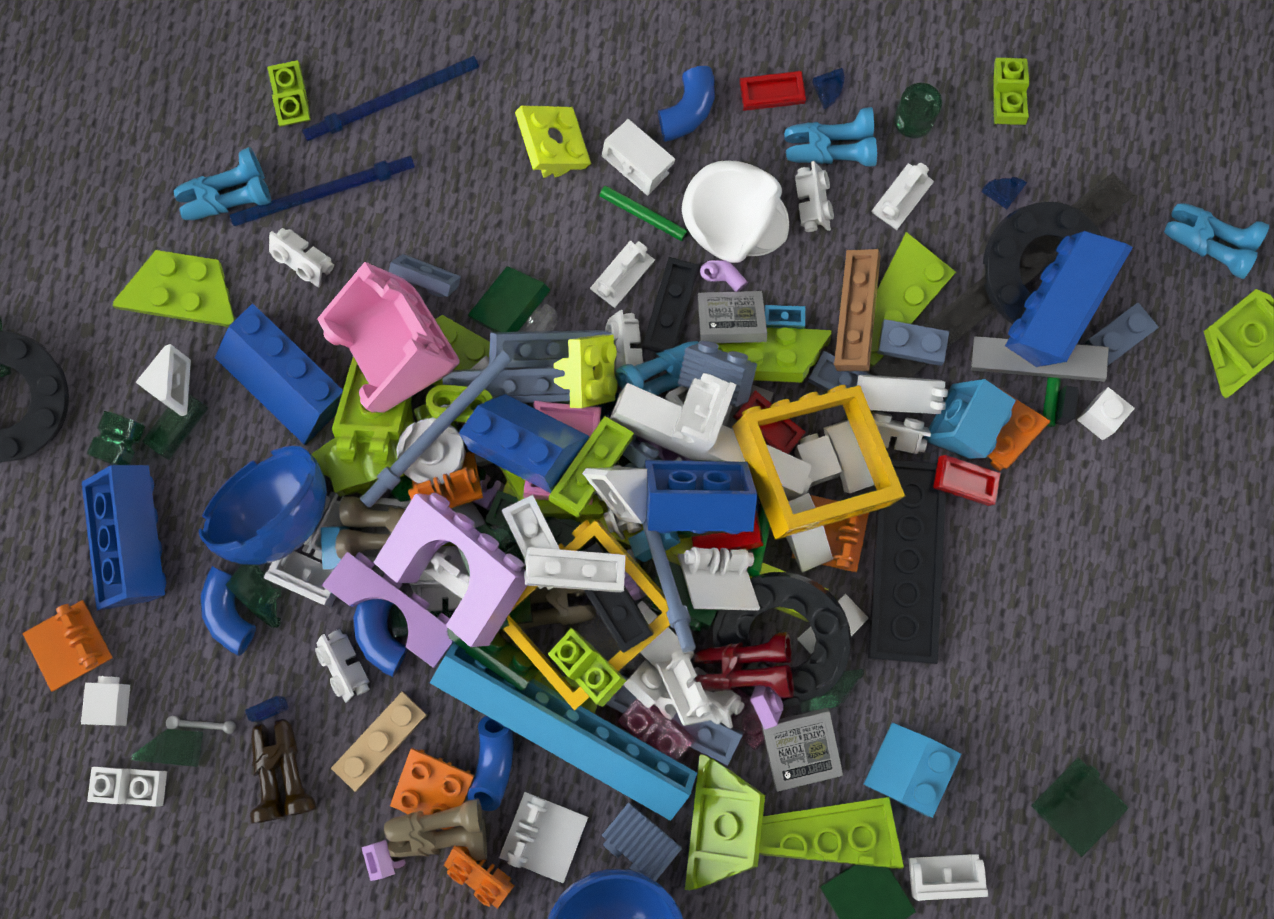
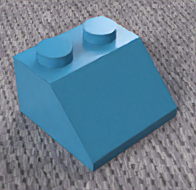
(971, 419)
(912, 769)

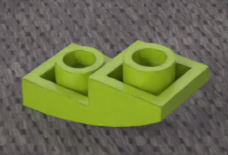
(1010, 89)
(289, 93)
(587, 667)

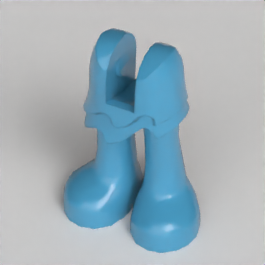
(820, 146)
(211, 203)
(1201, 226)
(668, 360)

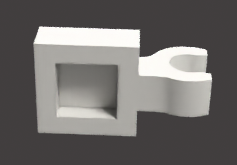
(650, 689)

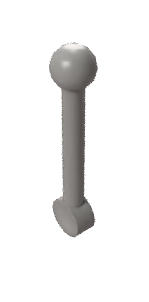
(174, 722)

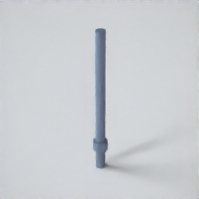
(390, 477)
(677, 613)

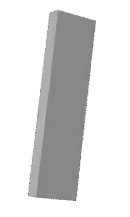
(1084, 363)

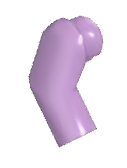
(723, 271)

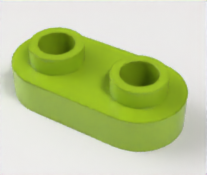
(446, 395)

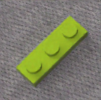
(600, 451)

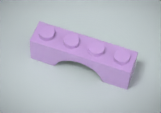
(356, 582)

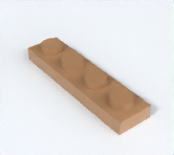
(857, 310)

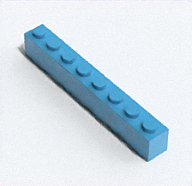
(569, 734)

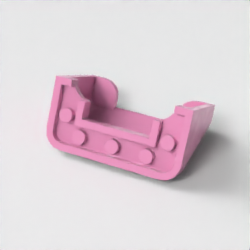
(388, 336)

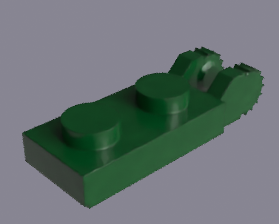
(502, 659)

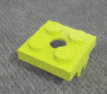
(544, 151)
(587, 385)

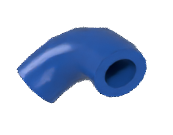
(692, 108)
(221, 616)
(374, 637)
(493, 764)

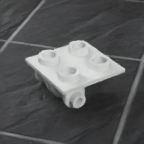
(719, 578)
(543, 837)

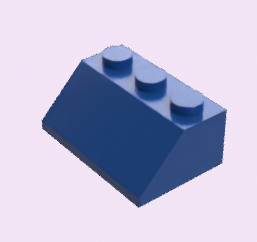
(522, 440)
(700, 496)

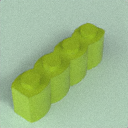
(361, 474)

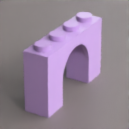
(494, 576)

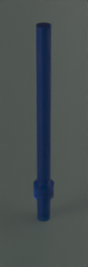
(334, 123)
(381, 171)

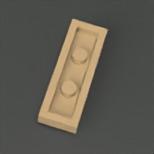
(379, 741)

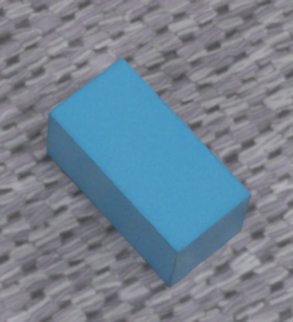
(785, 316)
(328, 539)
(641, 548)

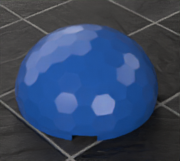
(266, 508)
(615, 896)

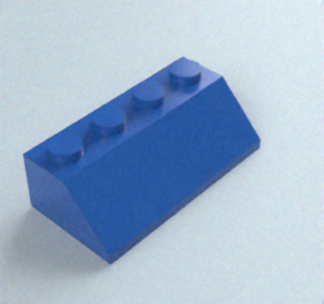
(1066, 298)
(279, 374)
(123, 536)

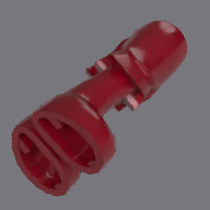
(734, 656)

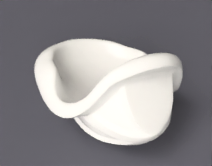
(735, 211)

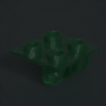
(1080, 806)

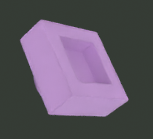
(767, 706)

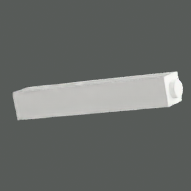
(656, 419)

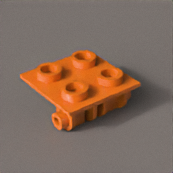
(1016, 435)
(462, 487)
(844, 538)
(67, 645)
(430, 785)
(488, 888)

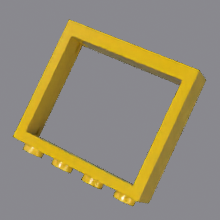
(767, 482)
(583, 535)

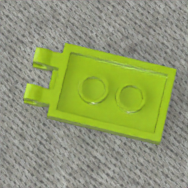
(357, 424)

